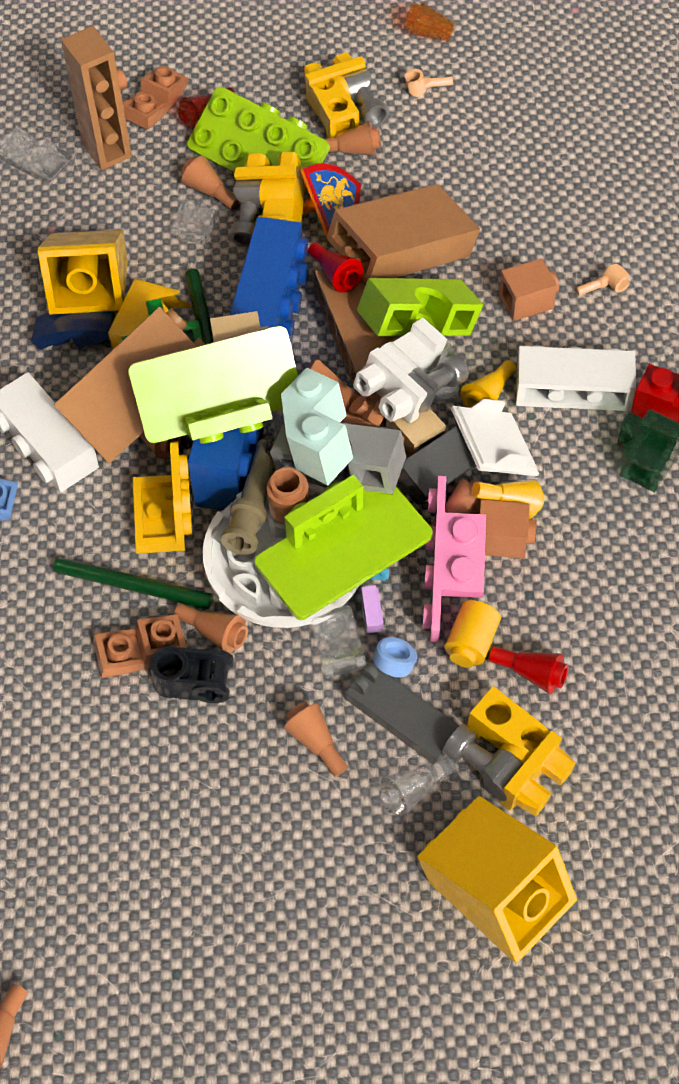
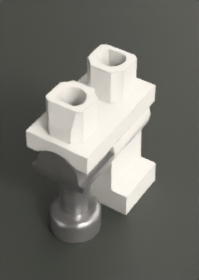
(400, 374)

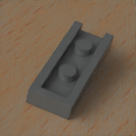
(401, 712)

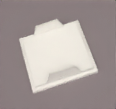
(494, 438)

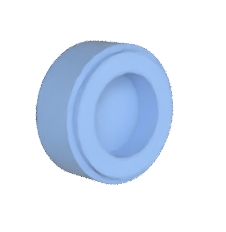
(394, 657)

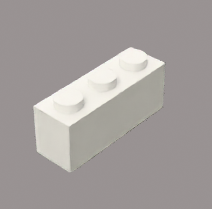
(575, 378)
(44, 434)

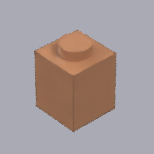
(528, 289)
(507, 528)

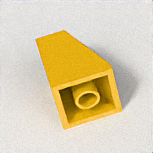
(84, 271)
(499, 876)

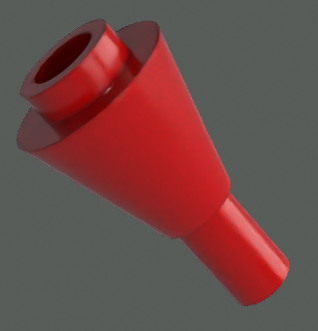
(341, 270)
(541, 669)

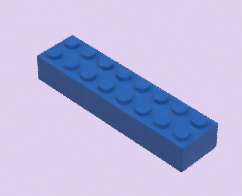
(271, 287)

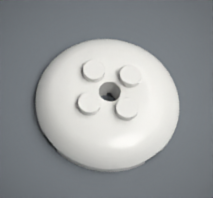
(240, 583)

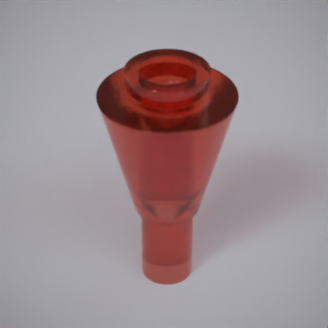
(192, 108)

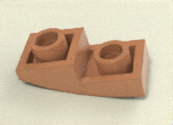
(157, 95)
(133, 648)

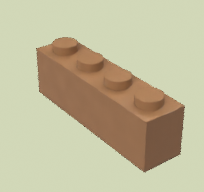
(97, 97)
(348, 328)

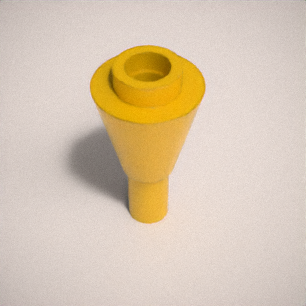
(487, 386)
(520, 491)

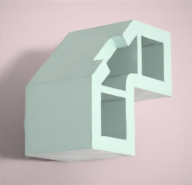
(313, 426)

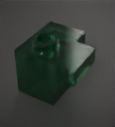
(649, 448)

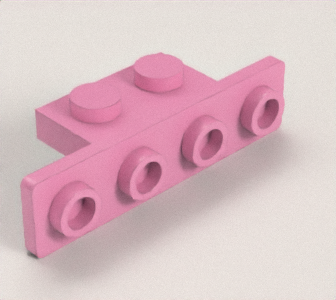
(458, 557)

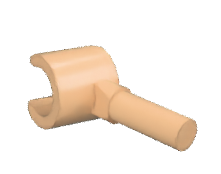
(417, 83)
(614, 276)

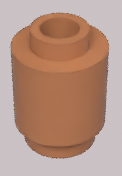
(284, 491)

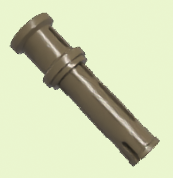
(249, 510)

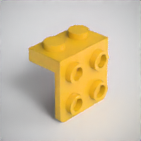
(163, 508)

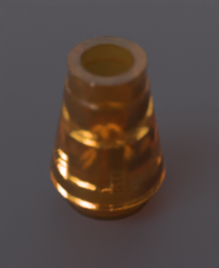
(428, 23)

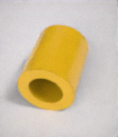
(472, 633)

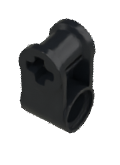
(195, 673)

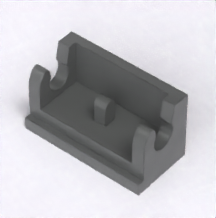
(442, 457)

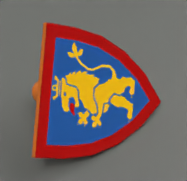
(329, 190)

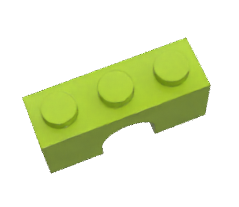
(396, 303)

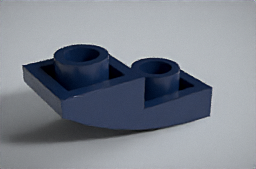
(83, 328)

